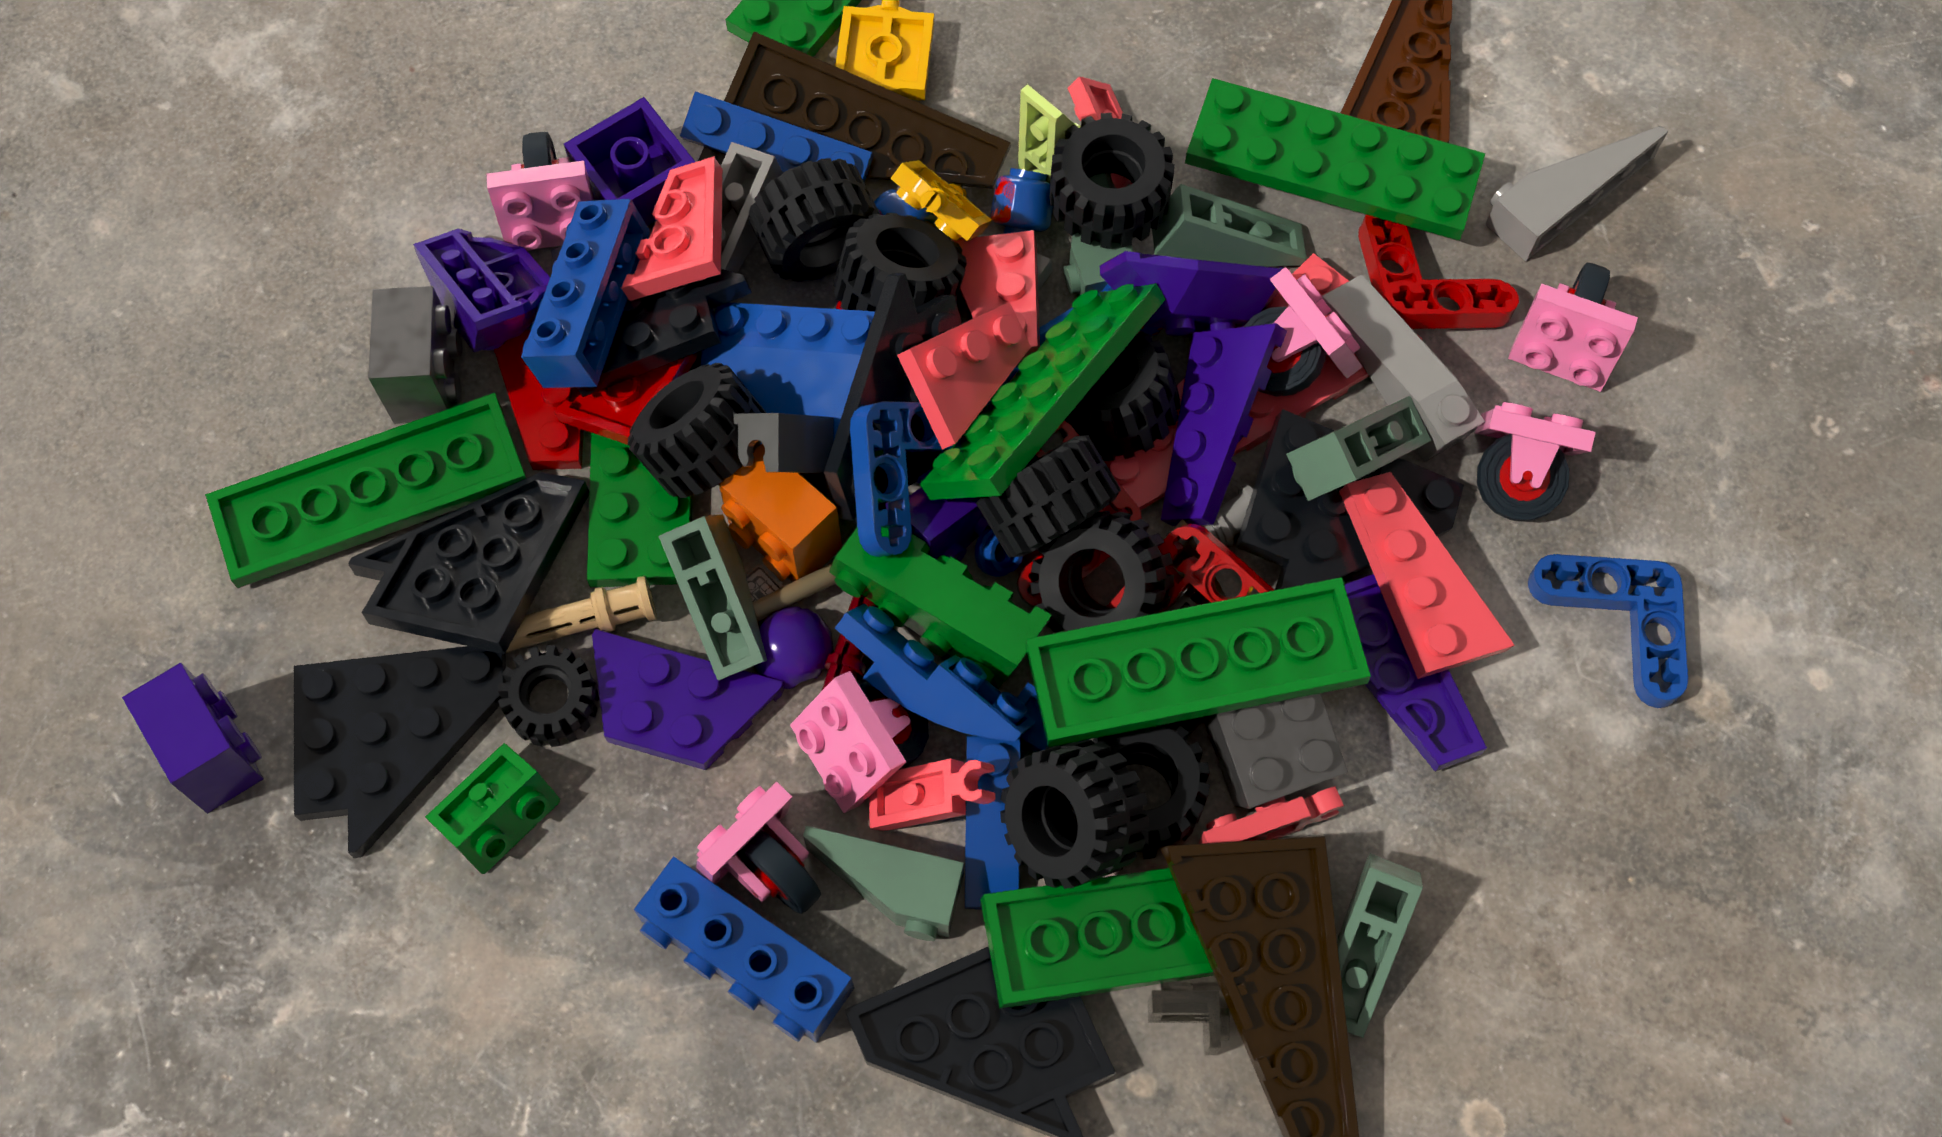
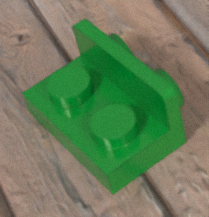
(493, 808)

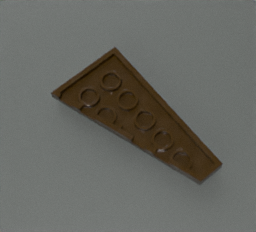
(862, 114)
(1275, 955)

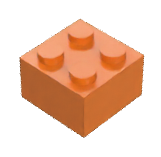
(781, 519)

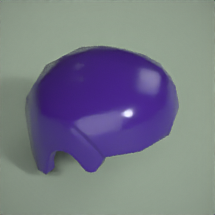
(794, 646)

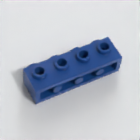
(585, 294)
(743, 950)

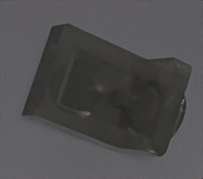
(1182, 1004)

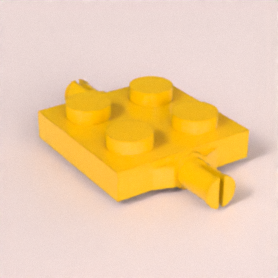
(887, 47)
(947, 201)

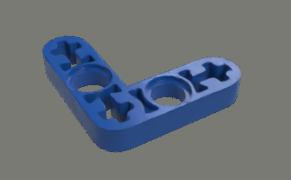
(895, 441)
(1643, 607)

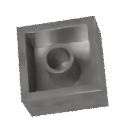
(413, 353)
(1275, 749)

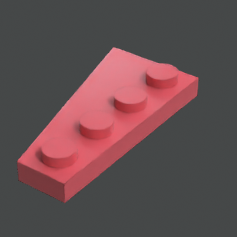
(1423, 587)

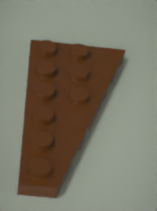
(1407, 71)

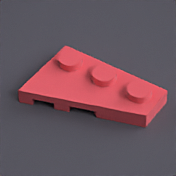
(685, 234)
(1000, 272)
(964, 369)

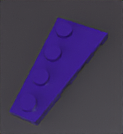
(1214, 416)
(1424, 708)

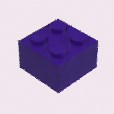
(629, 156)
(195, 737)

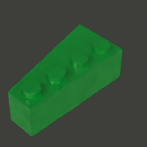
(941, 604)

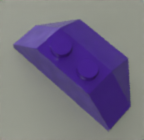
(485, 283)
(1197, 292)

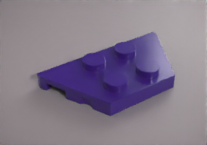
(673, 701)

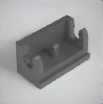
(790, 441)

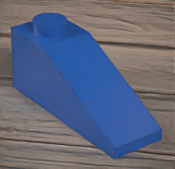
(988, 858)

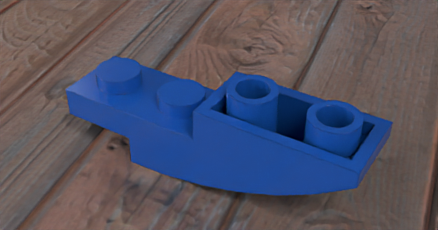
(946, 693)

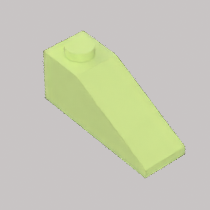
(1039, 131)

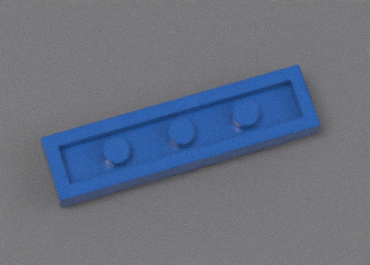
(719, 123)

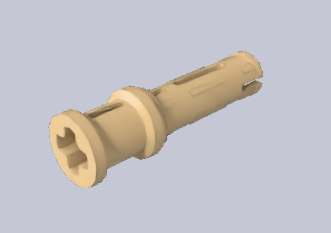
(602, 610)

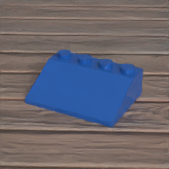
(792, 354)

